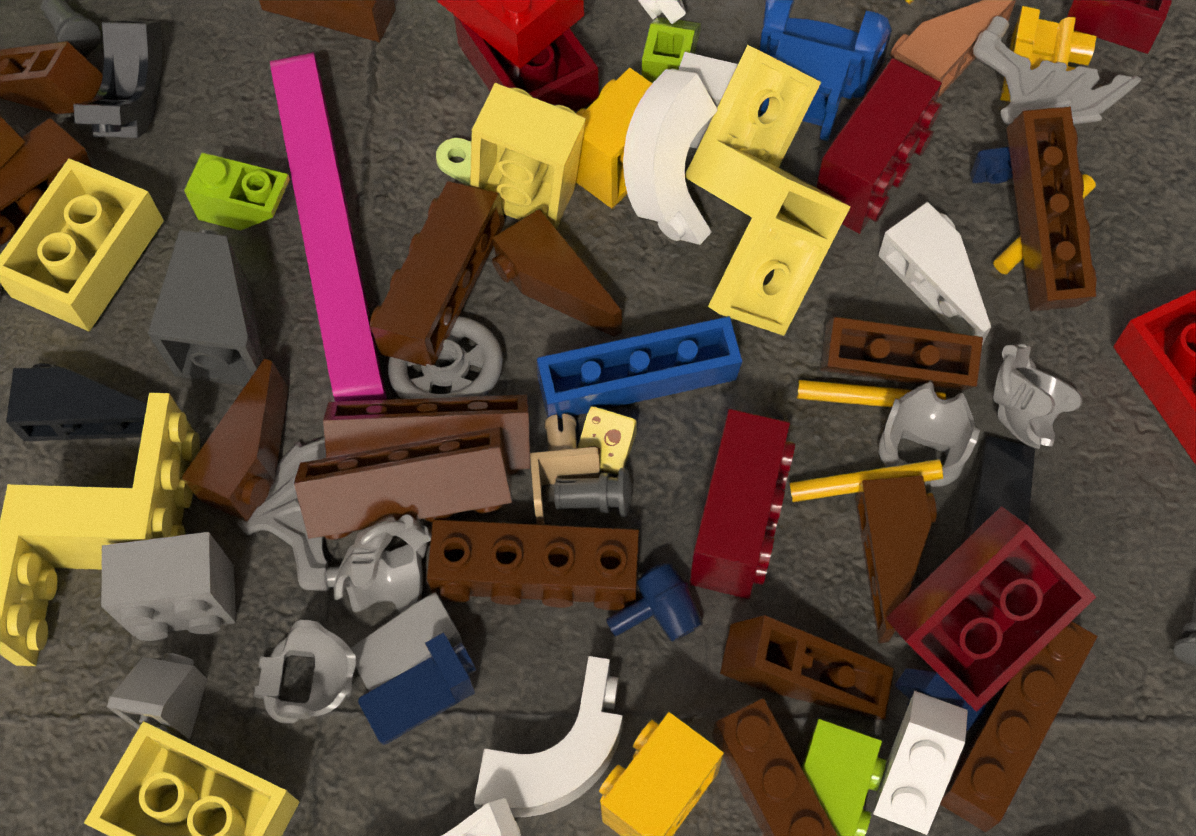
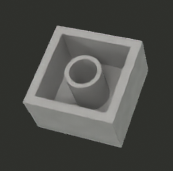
(168, 585)

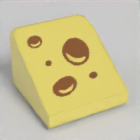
(612, 436)

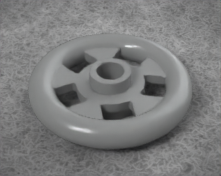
(485, 354)

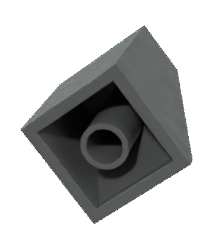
(207, 313)

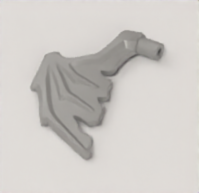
(1049, 83)
(283, 517)

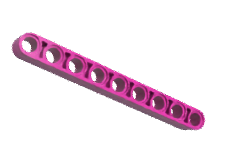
(327, 231)

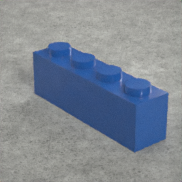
(639, 368)

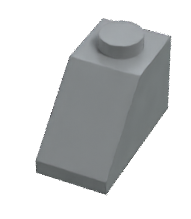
(161, 694)

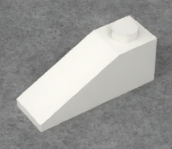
(934, 264)

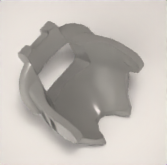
(1031, 398)
(933, 423)
(382, 575)
(331, 674)

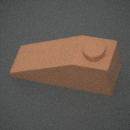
(946, 43)

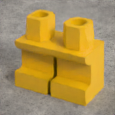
(1048, 41)

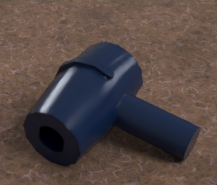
(665, 599)

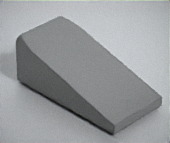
(402, 641)

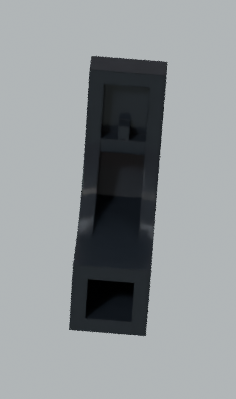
(128, 82)

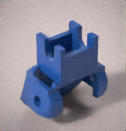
(829, 53)

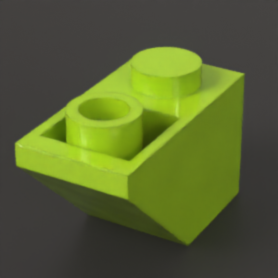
(667, 46)
(234, 192)
(840, 771)

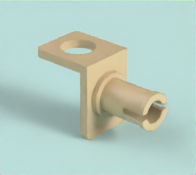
(561, 460)

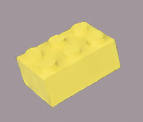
(526, 153)
(78, 244)
(184, 791)

